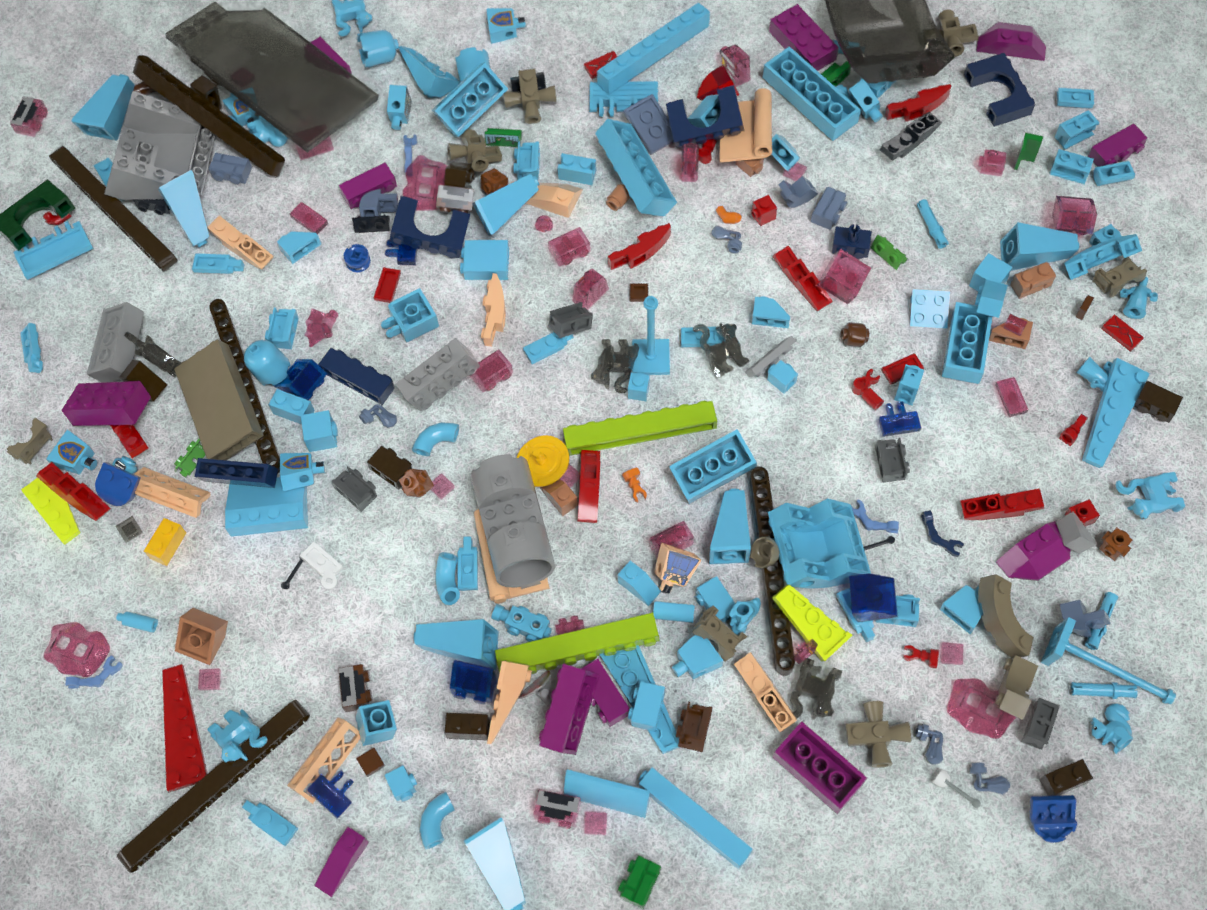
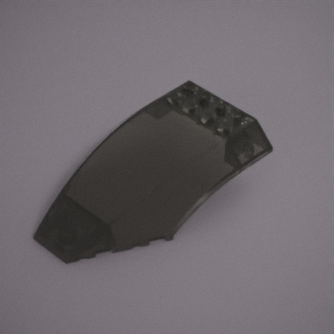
(889, 38)

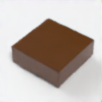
(638, 292)
(1084, 307)
(370, 762)

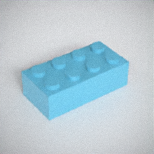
(469, 99)
(967, 344)
(713, 466)

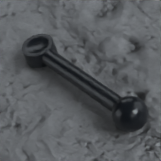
(890, 540)
(285, 585)

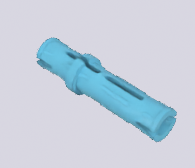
(934, 228)
(1108, 605)
(1108, 690)

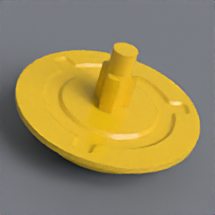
(546, 459)

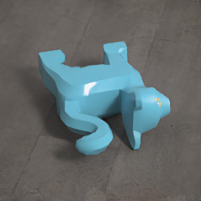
(348, 11)
(1155, 492)
(235, 734)

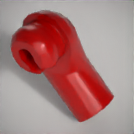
(55, 219)

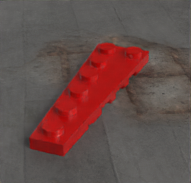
(182, 741)

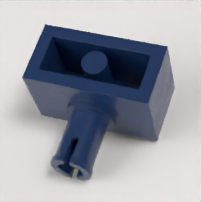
(852, 240)

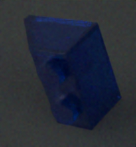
(302, 378)
(873, 597)
(472, 682)

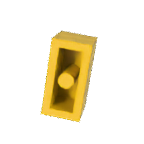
(165, 541)

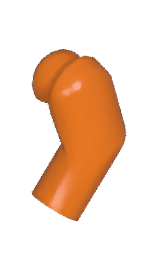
(728, 217)

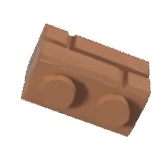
(1033, 280)

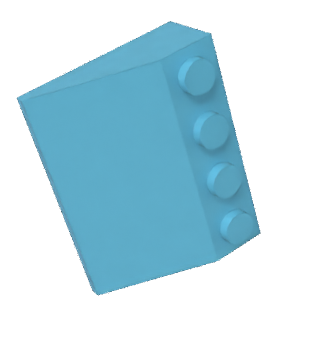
(265, 509)

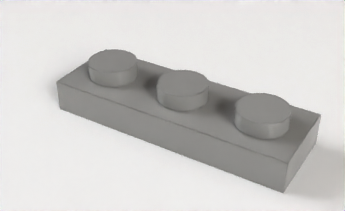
(771, 357)

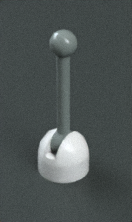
(943, 780)

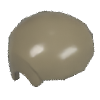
(764, 552)

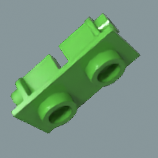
(887, 252)
(185, 463)

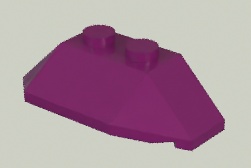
(1013, 40)
(1036, 554)

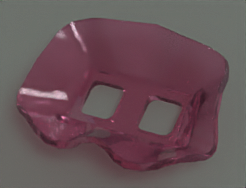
(426, 202)
(65, 660)
(976, 719)

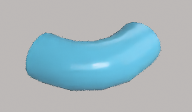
(434, 434)
(445, 578)
(431, 820)

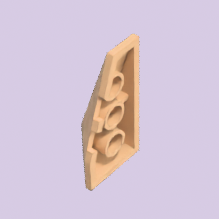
(555, 198)
(510, 686)

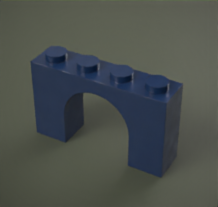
(1000, 70)
(728, 122)
(405, 231)

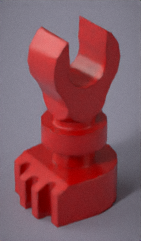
(1071, 433)
(932, 656)

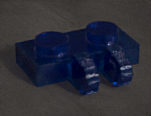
(405, 254)
(899, 423)
(329, 796)

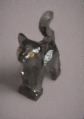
(719, 353)
(154, 354)
(615, 362)
(815, 687)

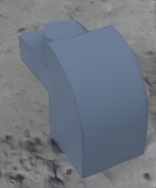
(797, 193)
(375, 202)
(1084, 620)

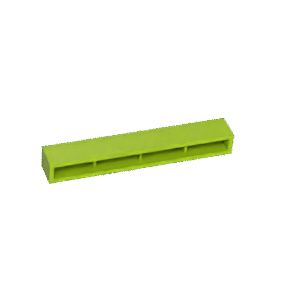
(640, 427)
(583, 644)

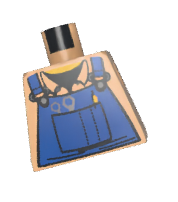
(675, 566)

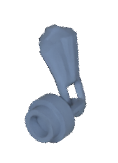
(734, 244)
(387, 418)
(934, 752)
(997, 785)

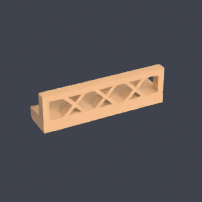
(169, 492)
(321, 753)

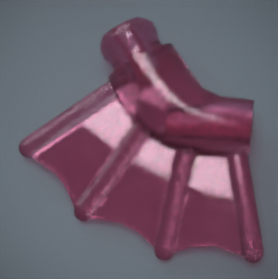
(320, 325)

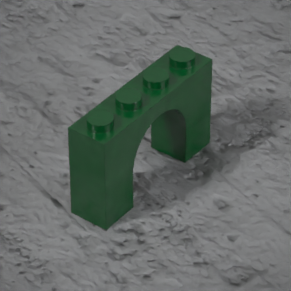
(43, 197)

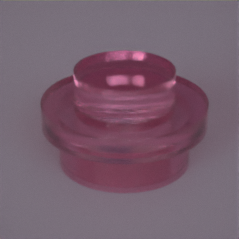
(544, 223)

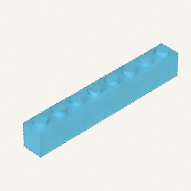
(653, 48)

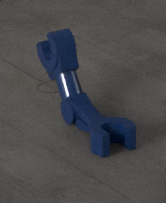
(935, 539)

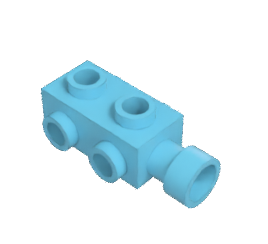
(525, 624)

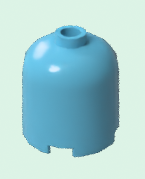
(377, 47)
(469, 60)
(266, 362)

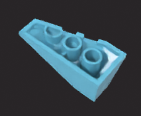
(427, 75)

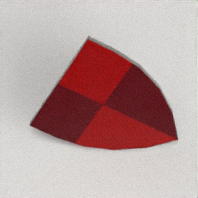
(715, 80)
(537, 686)

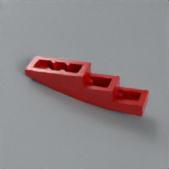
(802, 278)
(73, 492)

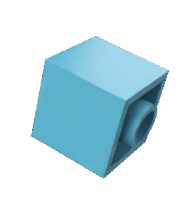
(992, 270)
(319, 431)
(375, 723)

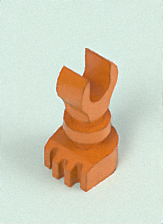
(631, 476)

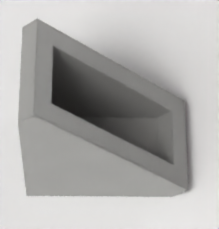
(1075, 533)

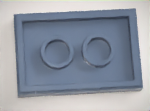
(650, 124)

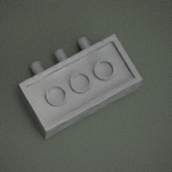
(111, 349)
(438, 375)

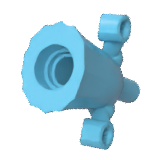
(1137, 302)
(1094, 373)

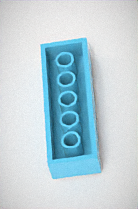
(811, 93)
(635, 168)

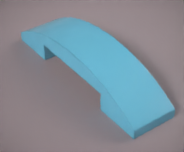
(1101, 253)

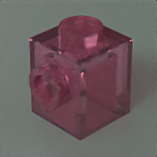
(992, 162)

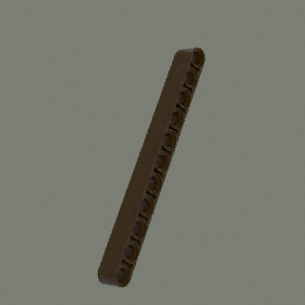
(208, 115)
(112, 207)
(229, 332)
(771, 578)
(210, 789)

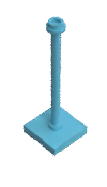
(653, 353)
(1060, 642)

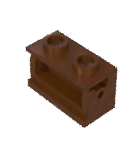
(694, 728)

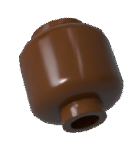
(854, 334)

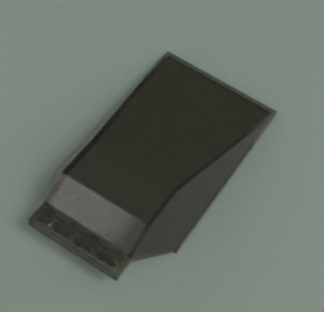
(272, 72)

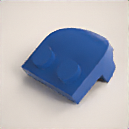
(116, 485)
(1053, 816)

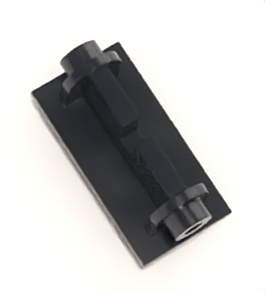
(371, 224)

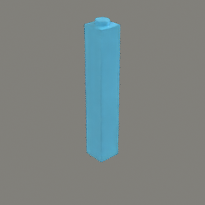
(695, 818)

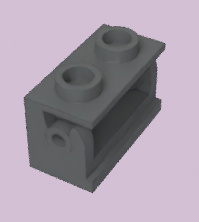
(570, 320)
(892, 460)
(355, 488)
(1040, 723)

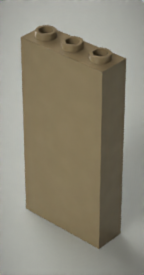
(218, 401)

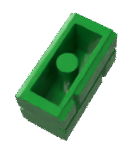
(639, 882)

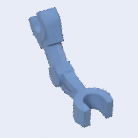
(409, 142)
(890, 527)
(97, 681)

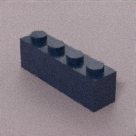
(357, 376)
(236, 472)

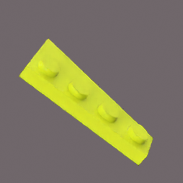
(53, 510)
(811, 622)

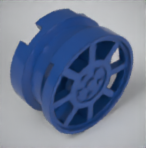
(357, 257)

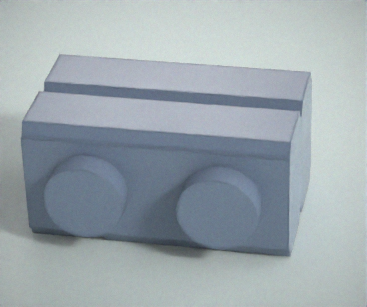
(230, 168)
(829, 207)

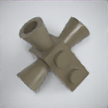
(954, 33)
(530, 96)
(474, 151)
(877, 734)

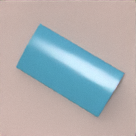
(607, 793)

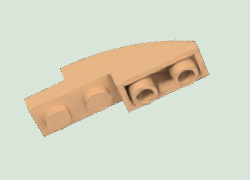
(239, 243)
(495, 310)
(766, 692)

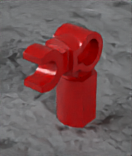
(705, 152)
(861, 387)

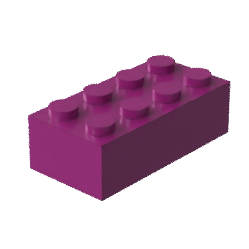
(797, 30)
(106, 403)
(568, 709)
(819, 767)

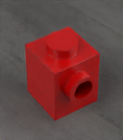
(764, 210)
(1085, 512)

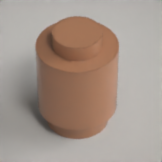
(618, 197)

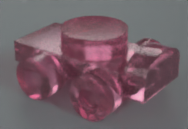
(566, 627)

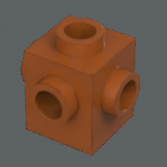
(493, 181)
(416, 482)
(1116, 543)

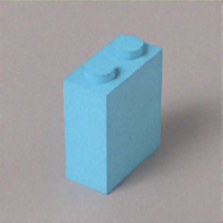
(485, 258)

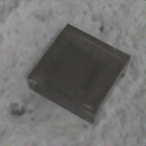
(129, 529)

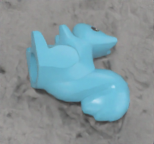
(266, 133)
(743, 613)
(1117, 730)

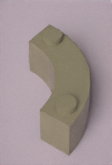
(999, 617)
(1015, 683)

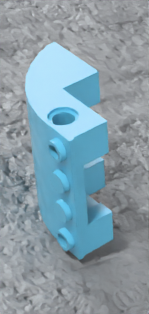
(818, 544)

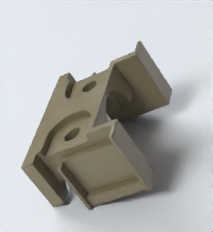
(1118, 277)
(27, 450)
(713, 628)

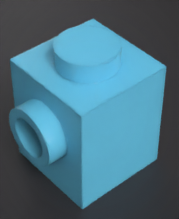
(1104, 234)
(782, 376)
(638, 386)
(401, 783)

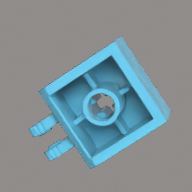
(411, 316)

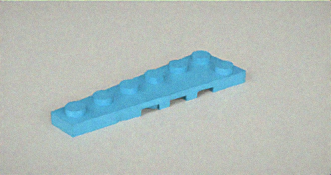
(1116, 403)
(628, 671)

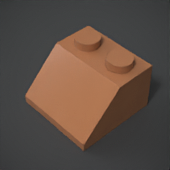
(200, 635)

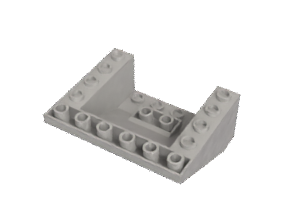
(157, 147)

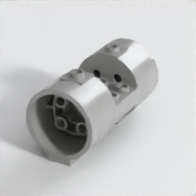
(512, 521)

